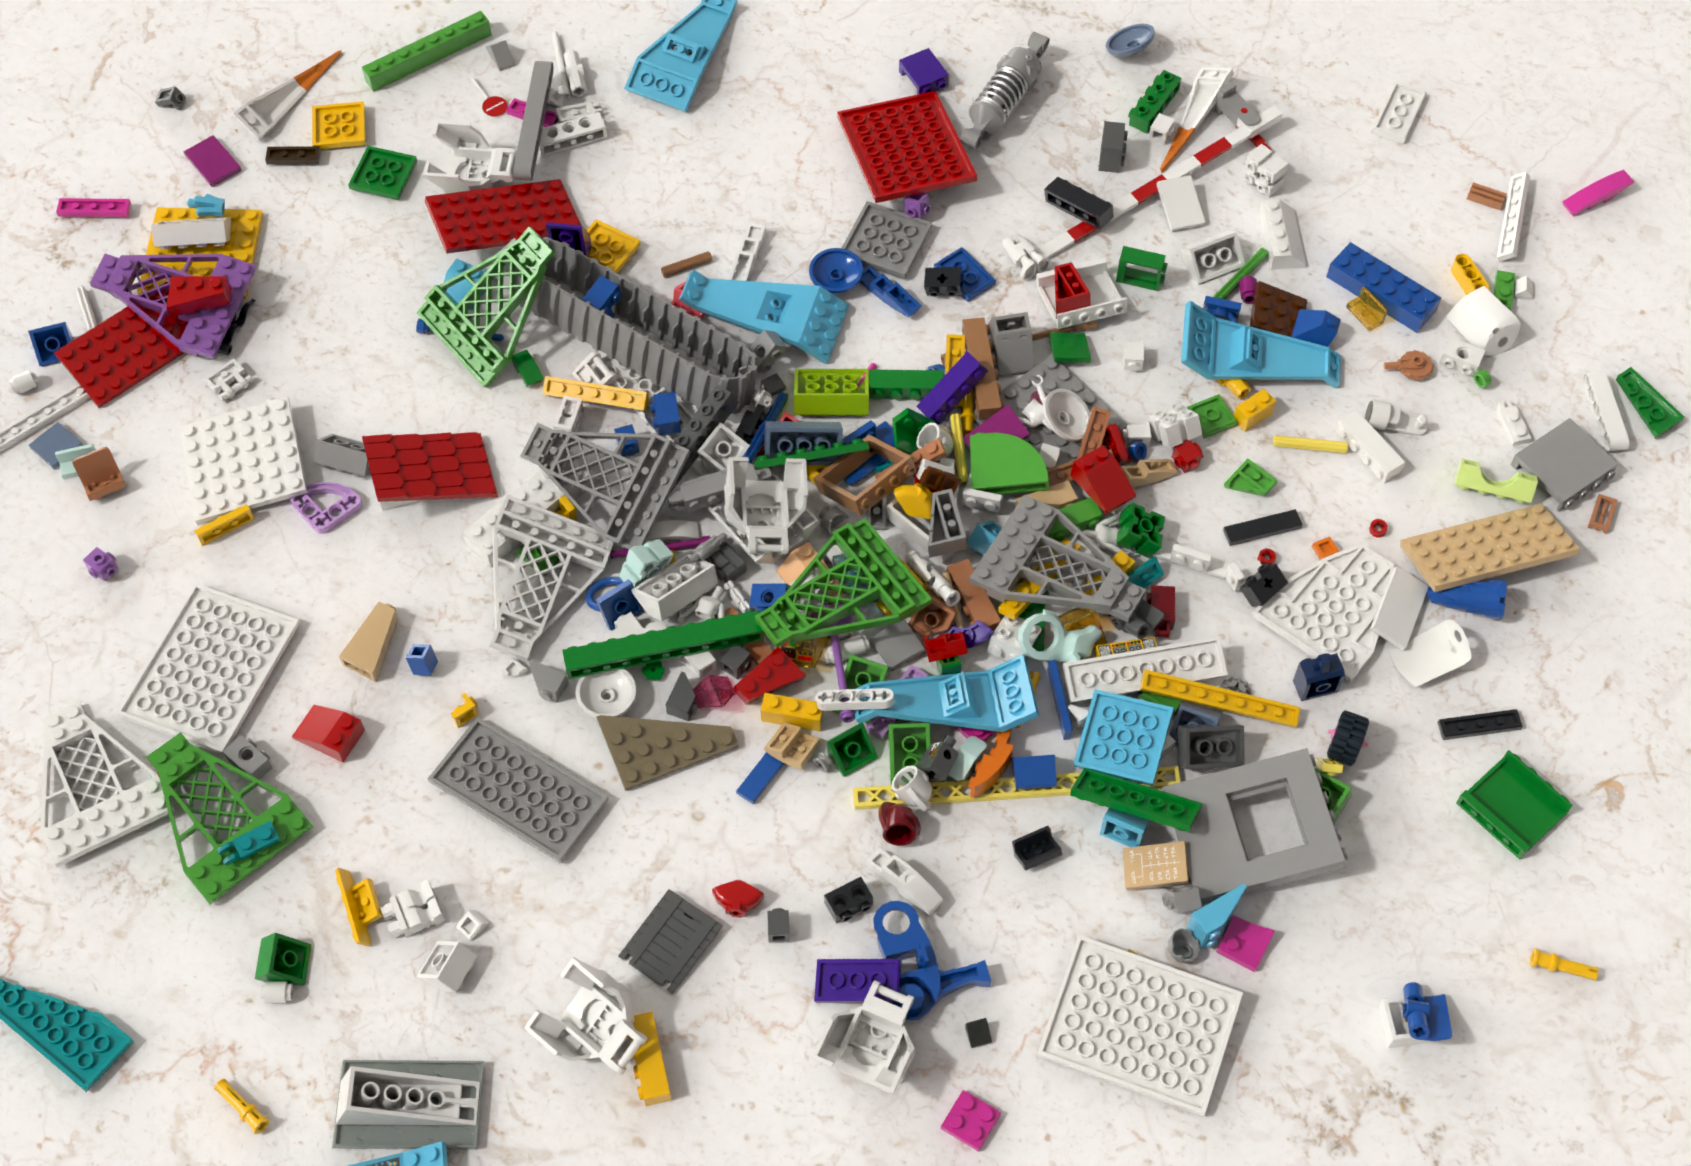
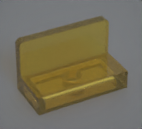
(1367, 309)

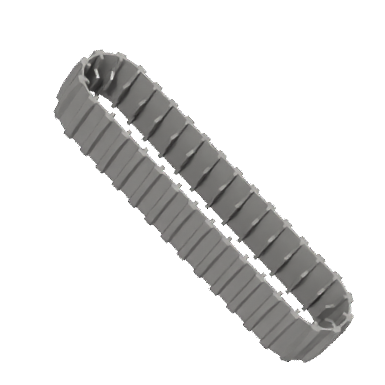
(651, 314)

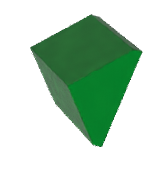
(851, 749)

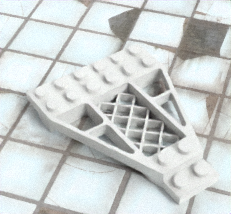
(551, 534)
(108, 817)

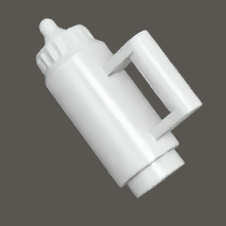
(854, 645)

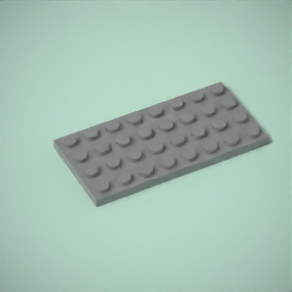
(518, 789)

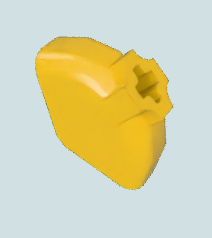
(915, 500)

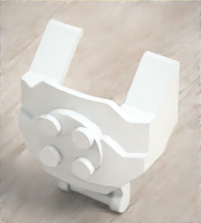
(471, 162)
(765, 507)
(593, 1022)
(870, 1040)

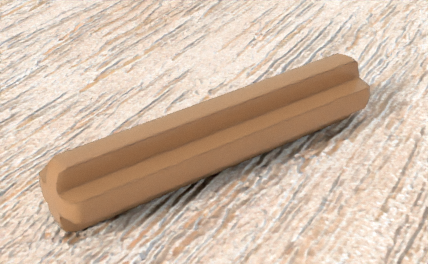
(686, 264)

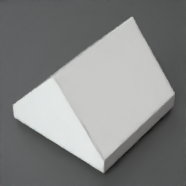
(1523, 288)

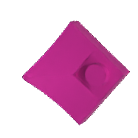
(1244, 942)

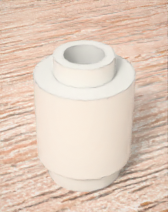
(24, 382)
(276, 992)

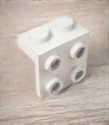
(980, 499)
(1005, 642)

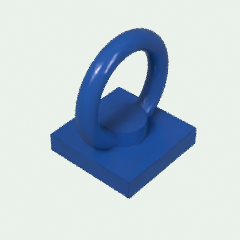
(1222, 308)
(615, 602)

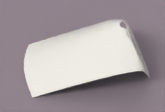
(1478, 317)
(1431, 653)

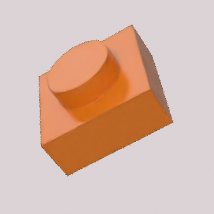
(1325, 548)

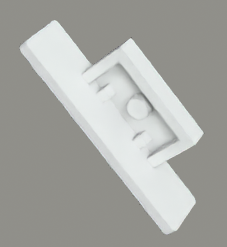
(1192, 559)

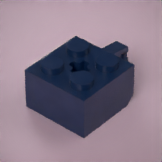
(1319, 676)

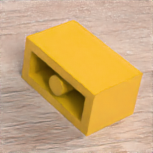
(1254, 409)

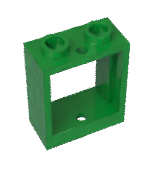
(1139, 277)

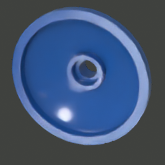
(836, 270)

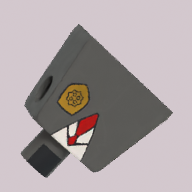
(939, 759)

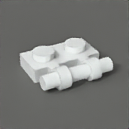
(226, 375)

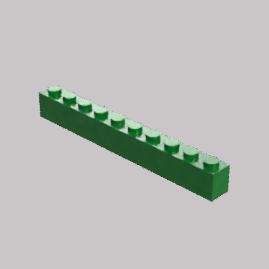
(662, 645)

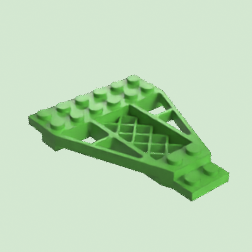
(462, 333)
(878, 568)
(178, 761)

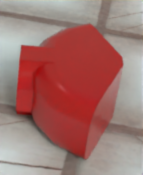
(737, 897)

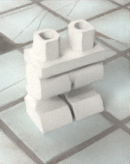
(410, 913)

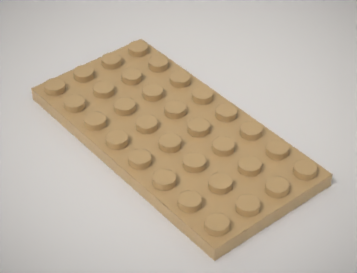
(1488, 547)

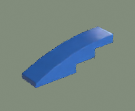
(889, 292)

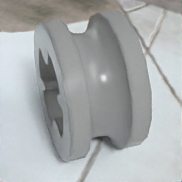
(823, 762)

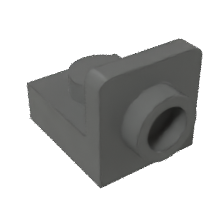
(171, 96)

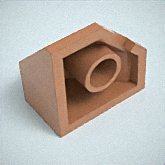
(933, 618)

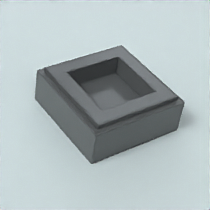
(773, 384)

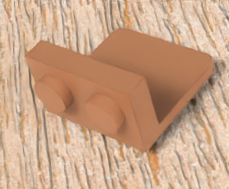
(99, 473)

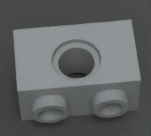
(768, 349)
(241, 749)

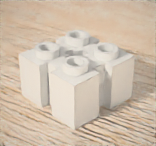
(1265, 170)
(1174, 425)

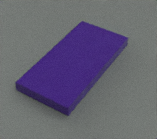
(851, 979)

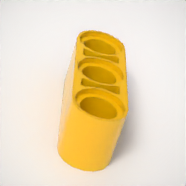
(1467, 274)

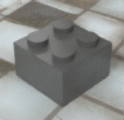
(1113, 147)

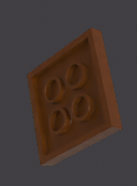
(1275, 309)

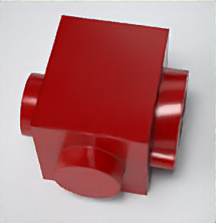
(1187, 455)

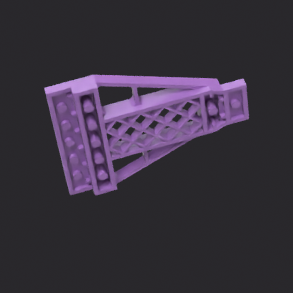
(204, 327)

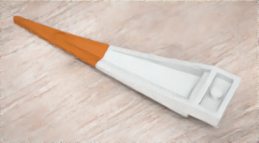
(1200, 102)
(266, 110)

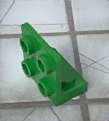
(906, 429)

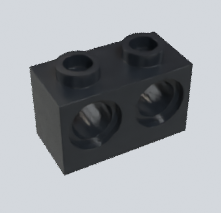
(845, 895)

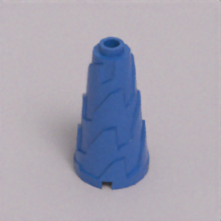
(1477, 597)

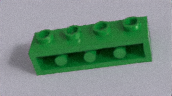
(1154, 101)

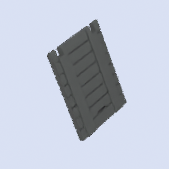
(670, 941)

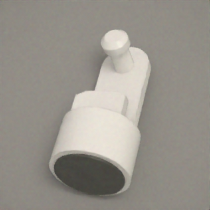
(1386, 416)

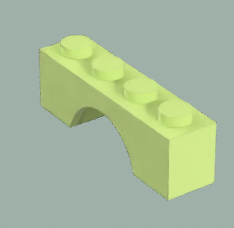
(1519, 487)

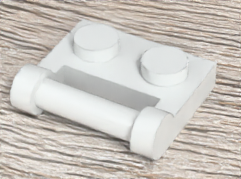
(586, 373)

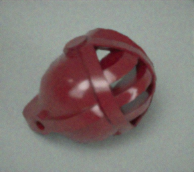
(898, 824)

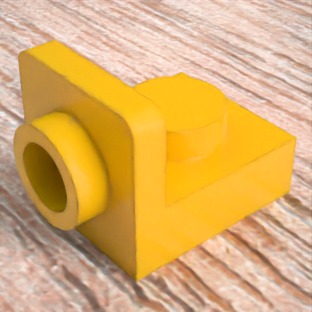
(465, 712)

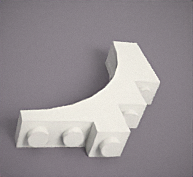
(625, 625)

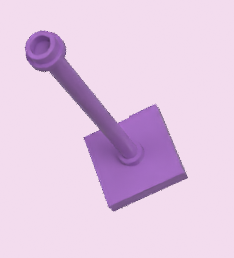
(846, 715)

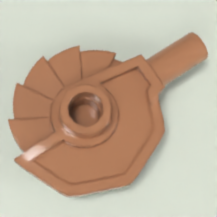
(1413, 365)

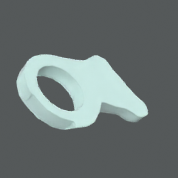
(1066, 646)

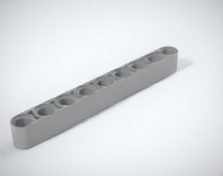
(533, 120)

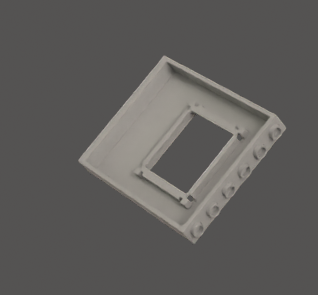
(1215, 845)

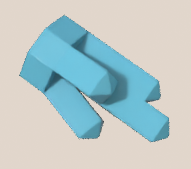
(207, 205)

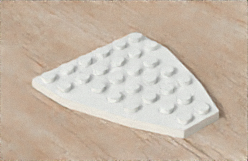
(1332, 606)

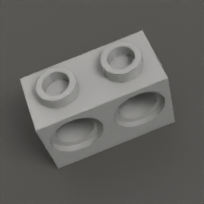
(1182, 898)

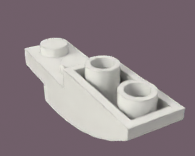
(906, 879)

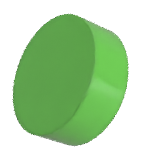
(1482, 378)

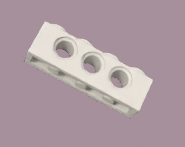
(572, 134)

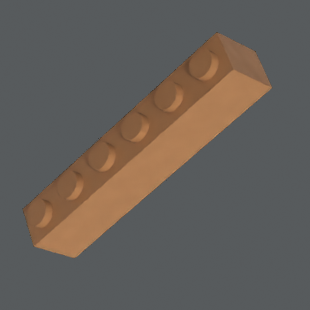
(987, 390)

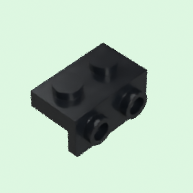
(750, 423)
(1036, 848)

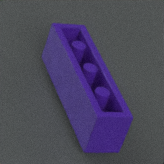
(952, 388)

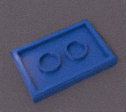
(975, 276)

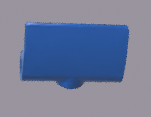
(1426, 1015)

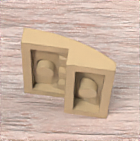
(792, 746)

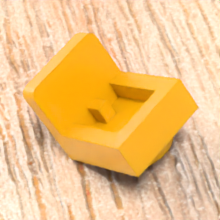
(567, 509)

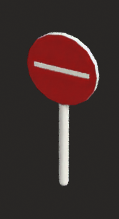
(492, 106)

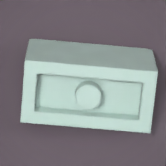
(66, 457)

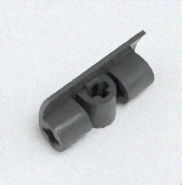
(1142, 621)

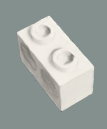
(569, 414)

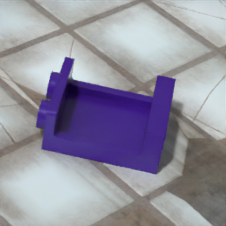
(924, 71)

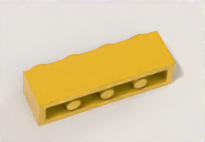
(650, 1064)

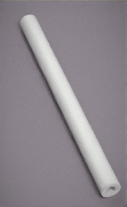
(558, 52)

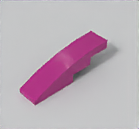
(1597, 192)

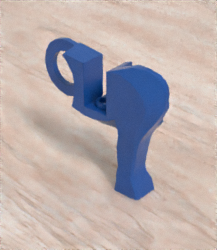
(929, 983)

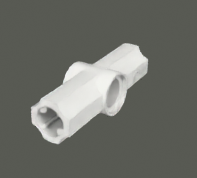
(575, 73)

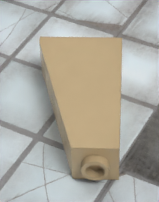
(371, 642)

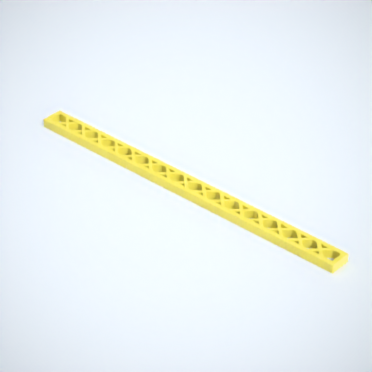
(996, 793)

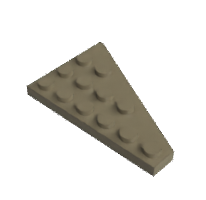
(657, 747)

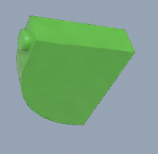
(1006, 465)

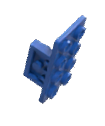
(882, 432)

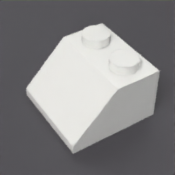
(447, 965)

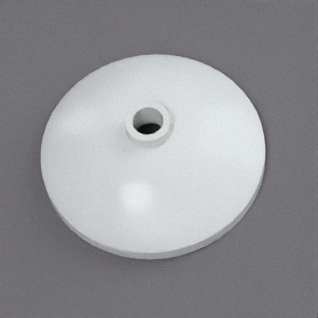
(1066, 414)
(615, 684)

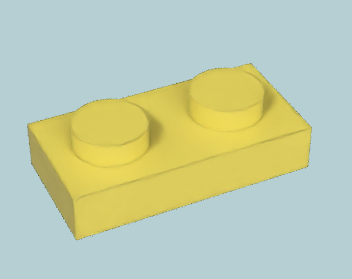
(1329, 766)

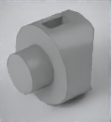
(831, 518)

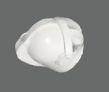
(933, 431)
(917, 791)

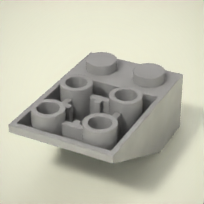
(1012, 343)

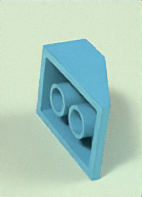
(1212, 919)

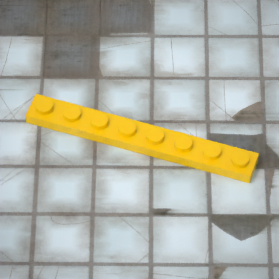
(1220, 698)

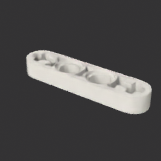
(855, 696)

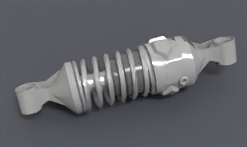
(1013, 78)

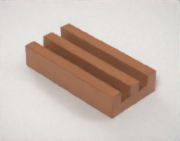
(1488, 194)
(1598, 525)

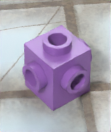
(917, 205)
(100, 564)

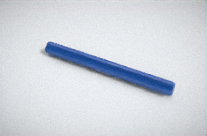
(772, 415)

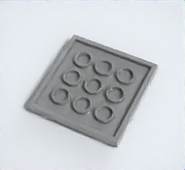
(887, 239)

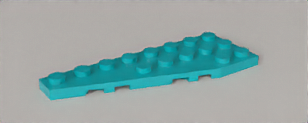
(67, 1035)

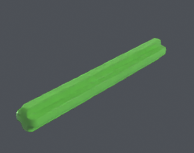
(1244, 271)

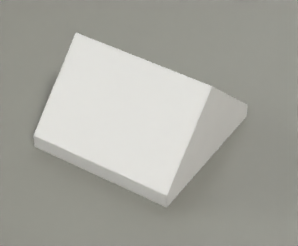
(720, 446)

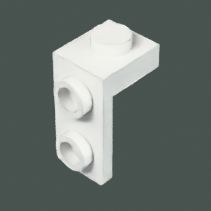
(1236, 576)

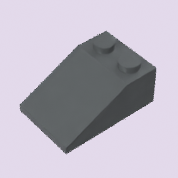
(1210, 746)

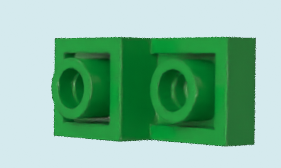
(527, 368)

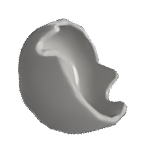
(1183, 946)

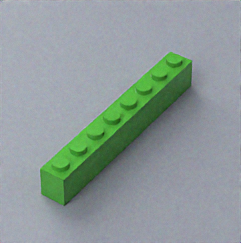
(426, 50)

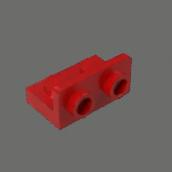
(1115, 441)

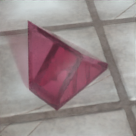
(713, 691)

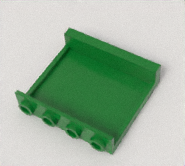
(1514, 804)

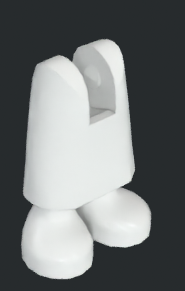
(1025, 255)

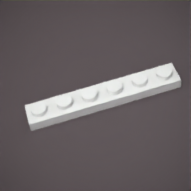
(1513, 216)

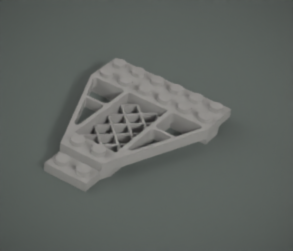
(647, 486)
(1021, 539)

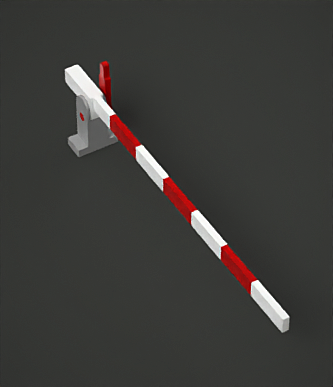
(1248, 126)

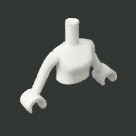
(1034, 409)
(1107, 536)
(704, 607)

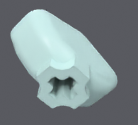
(967, 758)

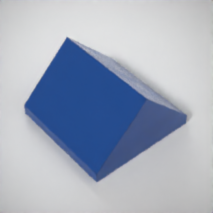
(49, 340)
(1034, 771)

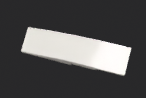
(748, 252)

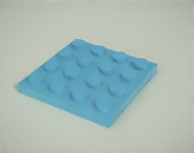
(1124, 737)

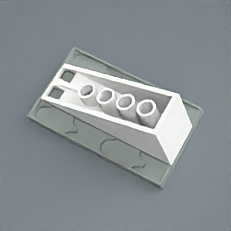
(408, 1104)

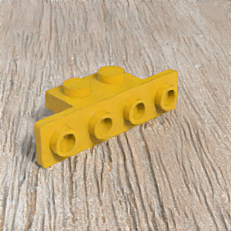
(360, 903)

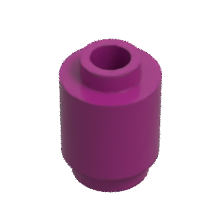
(1247, 289)

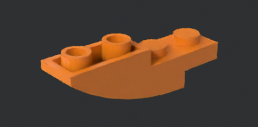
(992, 765)

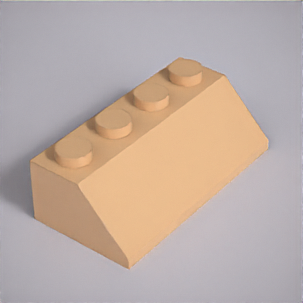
(796, 564)

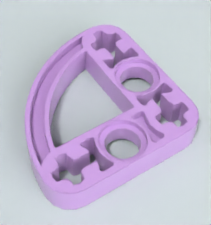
(321, 516)

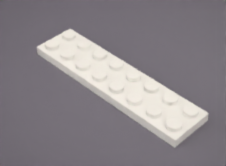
(1124, 671)

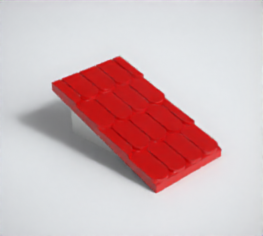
(428, 467)

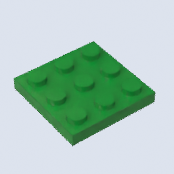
(382, 172)

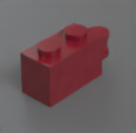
(1164, 600)

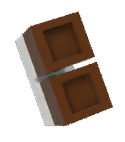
(937, 476)

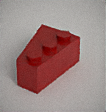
(1070, 289)
(197, 293)

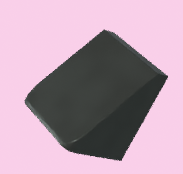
(978, 1033)

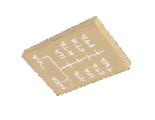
(1155, 865)

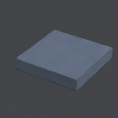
(54, 440)

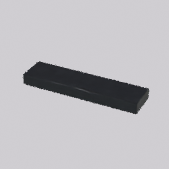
(1262, 527)
(1479, 724)

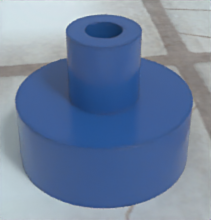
(1137, 451)

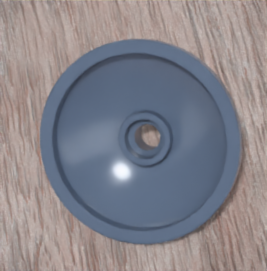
(1130, 40)

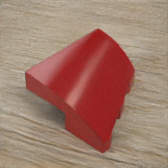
(945, 646)

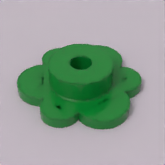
(649, 668)

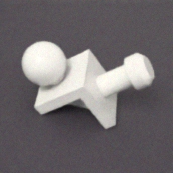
(556, 96)

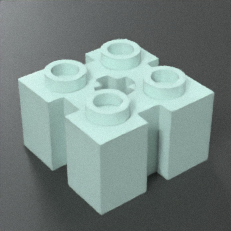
(645, 561)

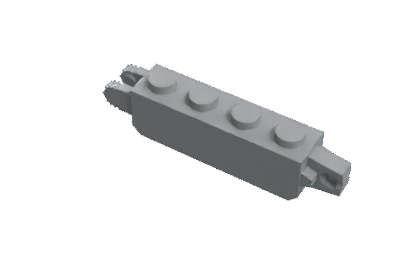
(709, 489)

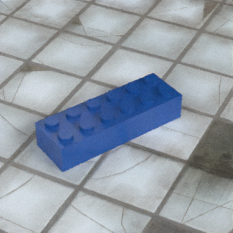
(1400, 295)

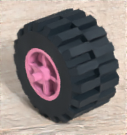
(1348, 738)

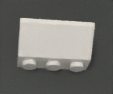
(1213, 256)

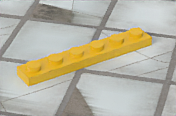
(596, 393)
(1014, 608)

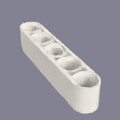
(1606, 411)

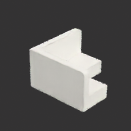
(1394, 1025)

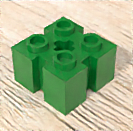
(1140, 530)

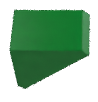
(949, 665)

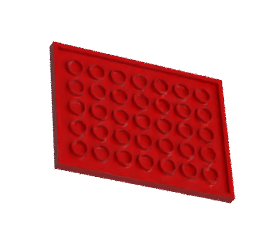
(906, 146)

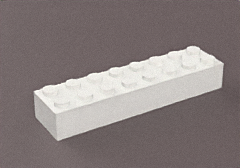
(537, 491)

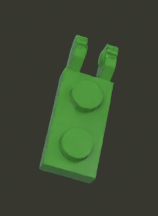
(1504, 287)

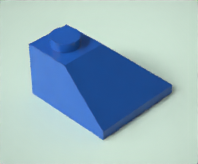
(1316, 326)

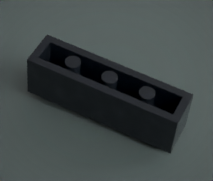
(1079, 203)

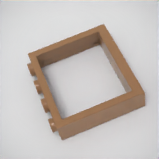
(828, 479)

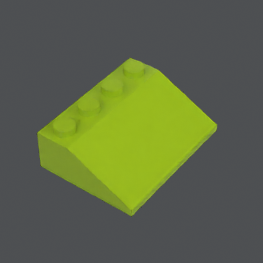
(831, 392)

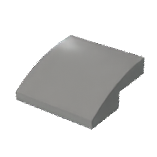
(897, 644)

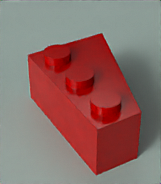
(768, 676)

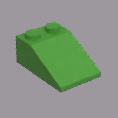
(862, 671)
(907, 745)

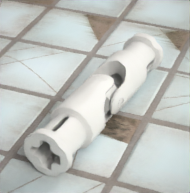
(932, 578)

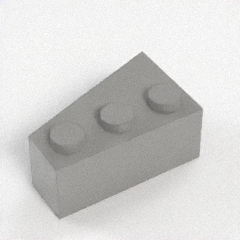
(945, 526)

